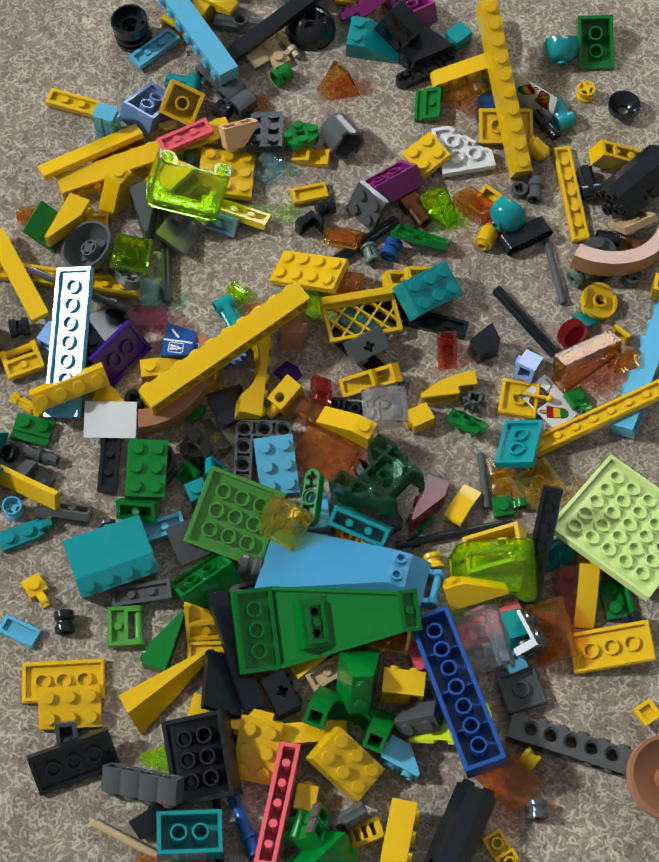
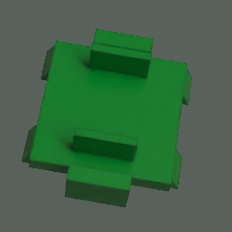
(466, 422)

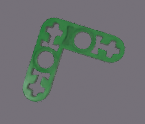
(307, 491)

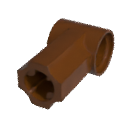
(413, 206)

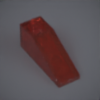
(567, 586)

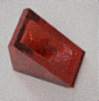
(446, 350)

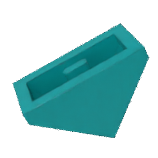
(514, 628)

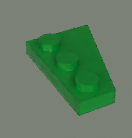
(420, 237)

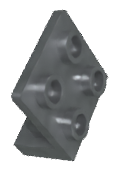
(180, 231)
(538, 641)

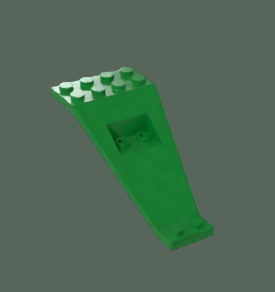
(277, 624)

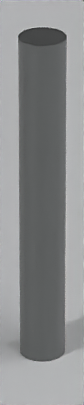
(483, 480)

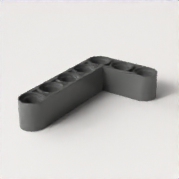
(246, 440)

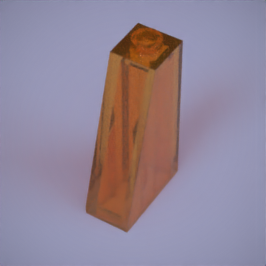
(584, 359)

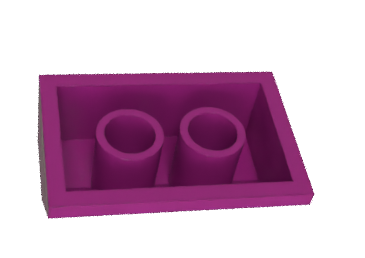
(397, 180)

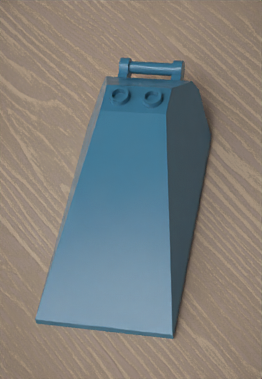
(347, 564)

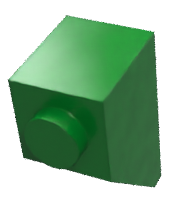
(146, 508)

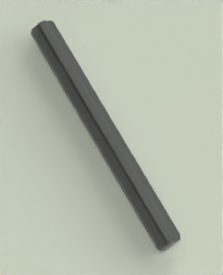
(166, 265)

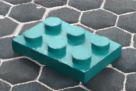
(519, 444)

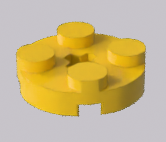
(591, 307)

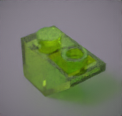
(440, 206)

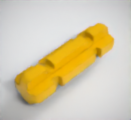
(25, 404)

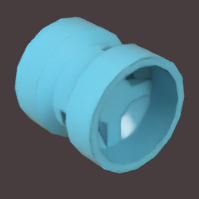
(9, 507)

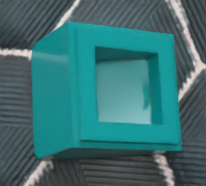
(586, 320)

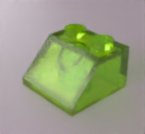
(131, 253)

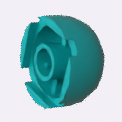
(560, 49)
(506, 215)

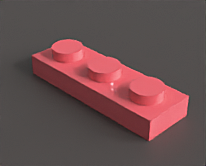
(186, 135)

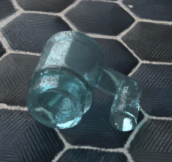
(272, 163)

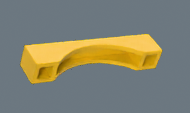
(250, 402)

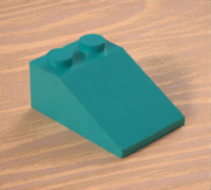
(367, 44)

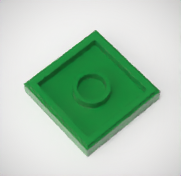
(39, 224)

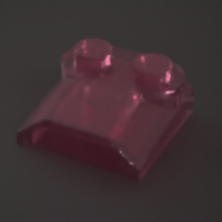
(148, 316)

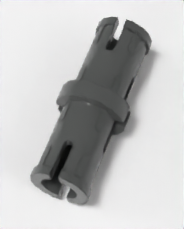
(39, 454)

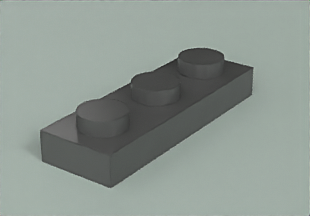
(142, 593)

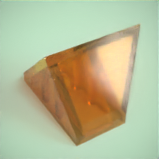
(338, 83)

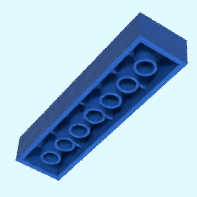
(458, 694)

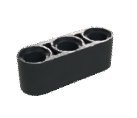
(526, 236)

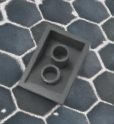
(145, 213)

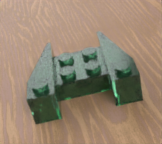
(380, 482)

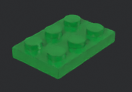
(146, 469)

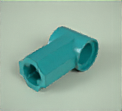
(192, 80)
(562, 117)
(226, 308)

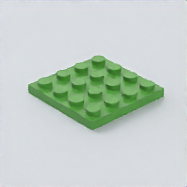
(230, 515)

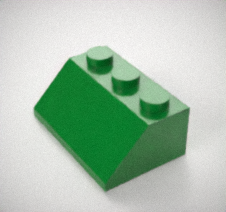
(208, 576)

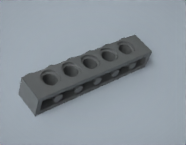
(517, 735)

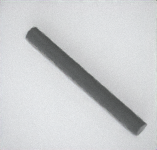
(554, 271)

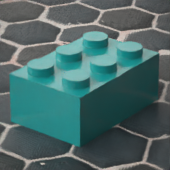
(427, 290)
(189, 835)

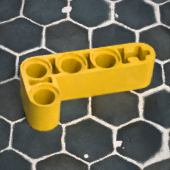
(460, 73)

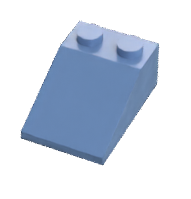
(144, 108)

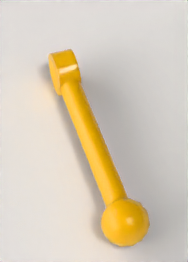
(517, 392)

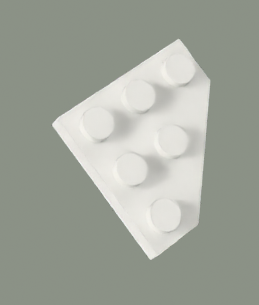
(465, 153)

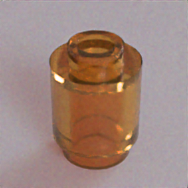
(24, 213)

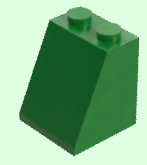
(358, 679)
(335, 849)

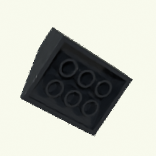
(204, 754)

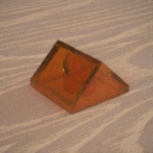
(473, 205)

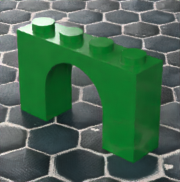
(328, 705)

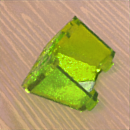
(186, 187)
(499, 561)

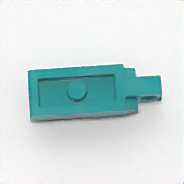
(24, 533)

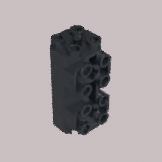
(631, 185)
(462, 824)

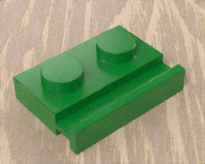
(428, 104)
(32, 430)
(615, 600)

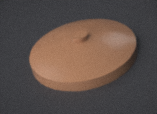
(643, 776)

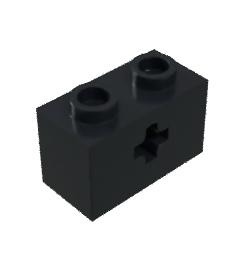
(281, 705)

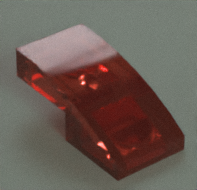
(320, 391)

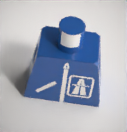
(178, 342)

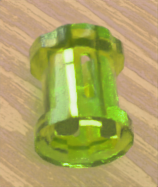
(238, 292)

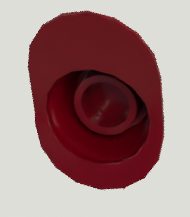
(572, 333)

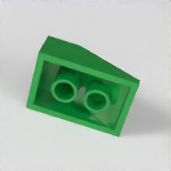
(595, 41)

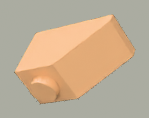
(237, 133)

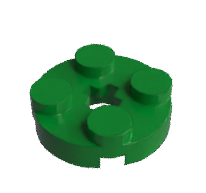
(301, 135)

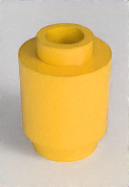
(537, 148)
(486, 237)

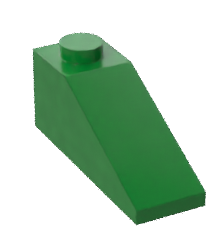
(162, 648)

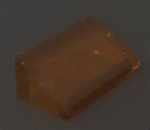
(343, 237)
(395, 644)

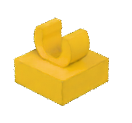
(646, 713)

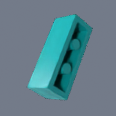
(360, 525)

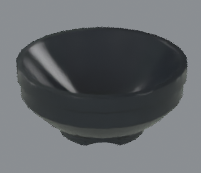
(624, 99)

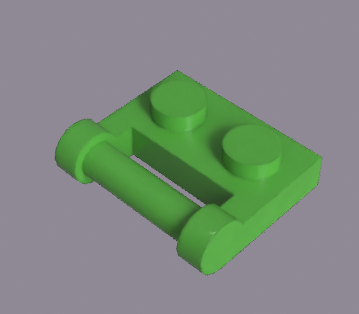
(119, 626)

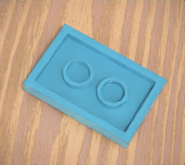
(277, 463)

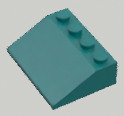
(110, 556)

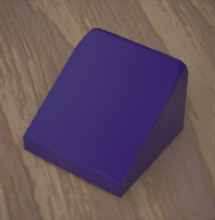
(288, 368)

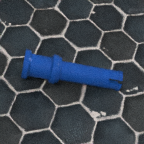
(248, 835)

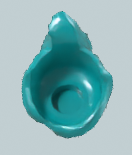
(560, 554)

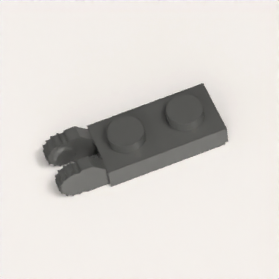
(76, 512)

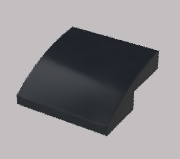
(224, 404)

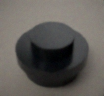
(10, 453)

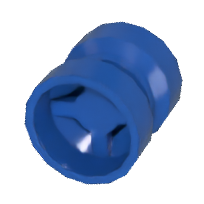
(391, 248)

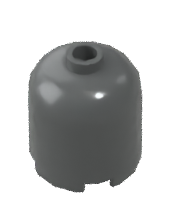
(341, 135)

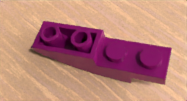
(362, 9)

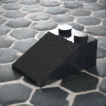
(102, 326)

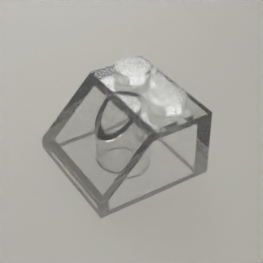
(385, 405)

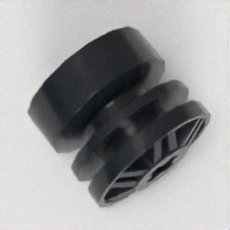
(131, 27)

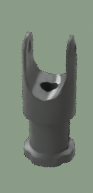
(536, 185)

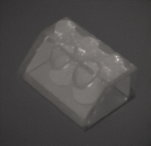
(484, 639)

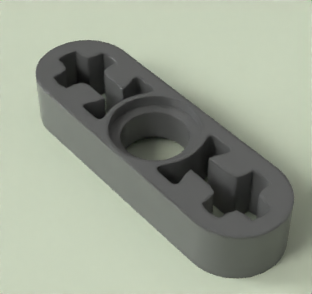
(126, 279)

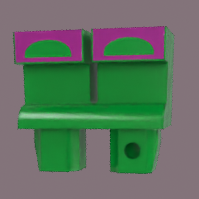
(307, 828)

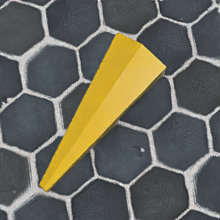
(151, 697)

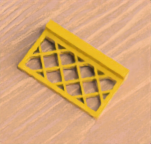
(356, 299)

